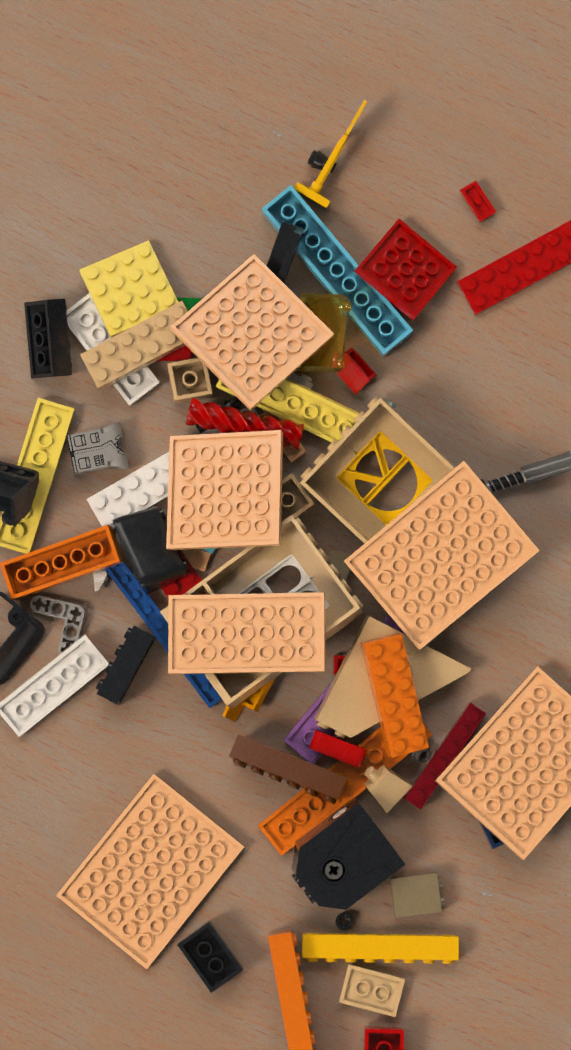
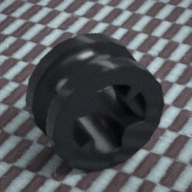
(347, 916)

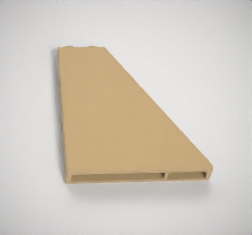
(350, 700)

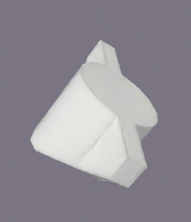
(99, 579)

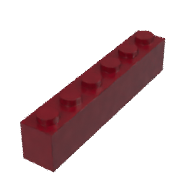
(444, 755)

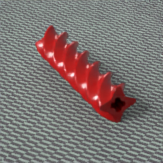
(230, 420)

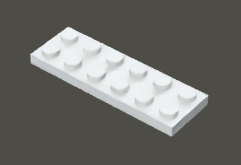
(90, 331)
(52, 685)

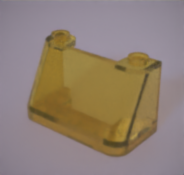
(334, 313)

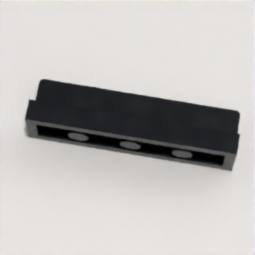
(284, 250)

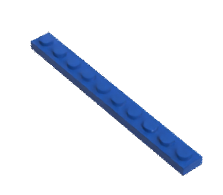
(157, 624)

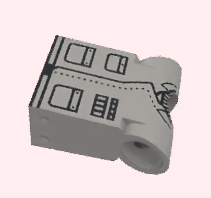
(97, 450)

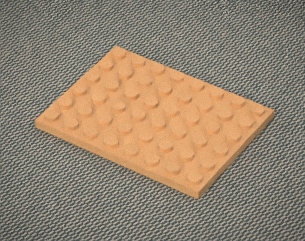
(441, 555)
(518, 766)
(150, 871)

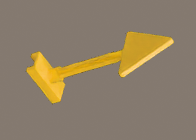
(314, 190)

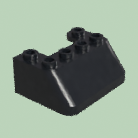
(17, 491)

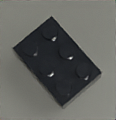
(210, 956)

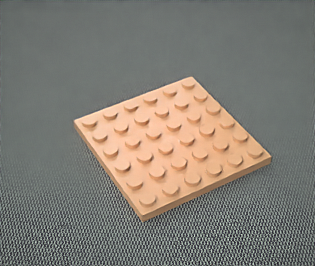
(252, 331)
(225, 490)

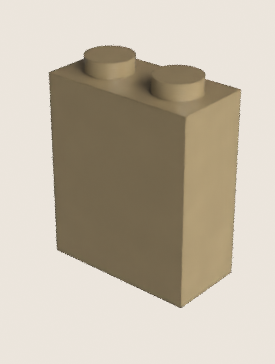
(417, 894)

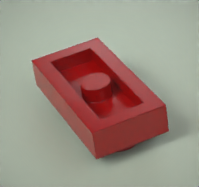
(477, 201)

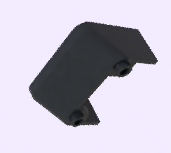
(21, 641)

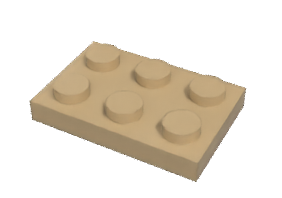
(371, 990)

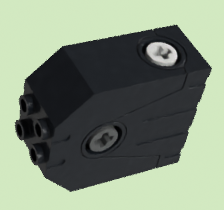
(354, 848)

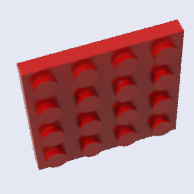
(405, 269)

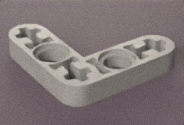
(66, 615)

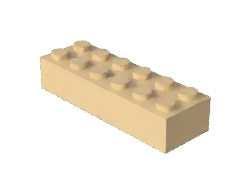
(134, 348)

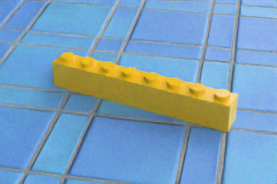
(380, 946)

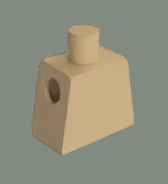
(386, 786)

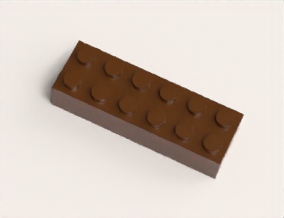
(288, 768)

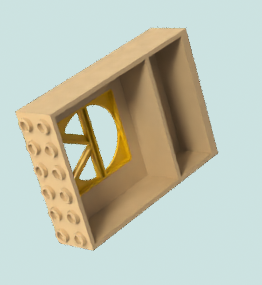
(335, 473)

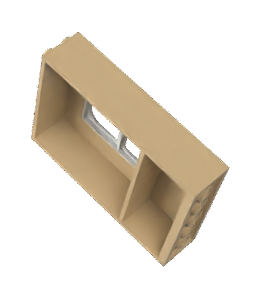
(252, 569)

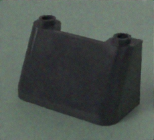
(145, 544)

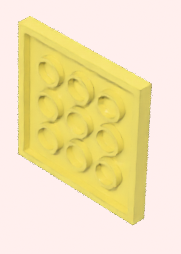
(128, 288)

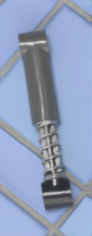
(532, 472)

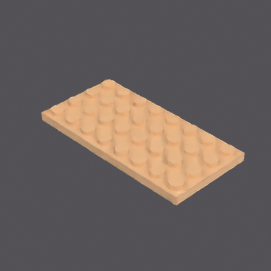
(246, 633)

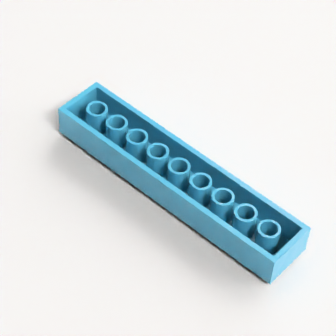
(335, 272)

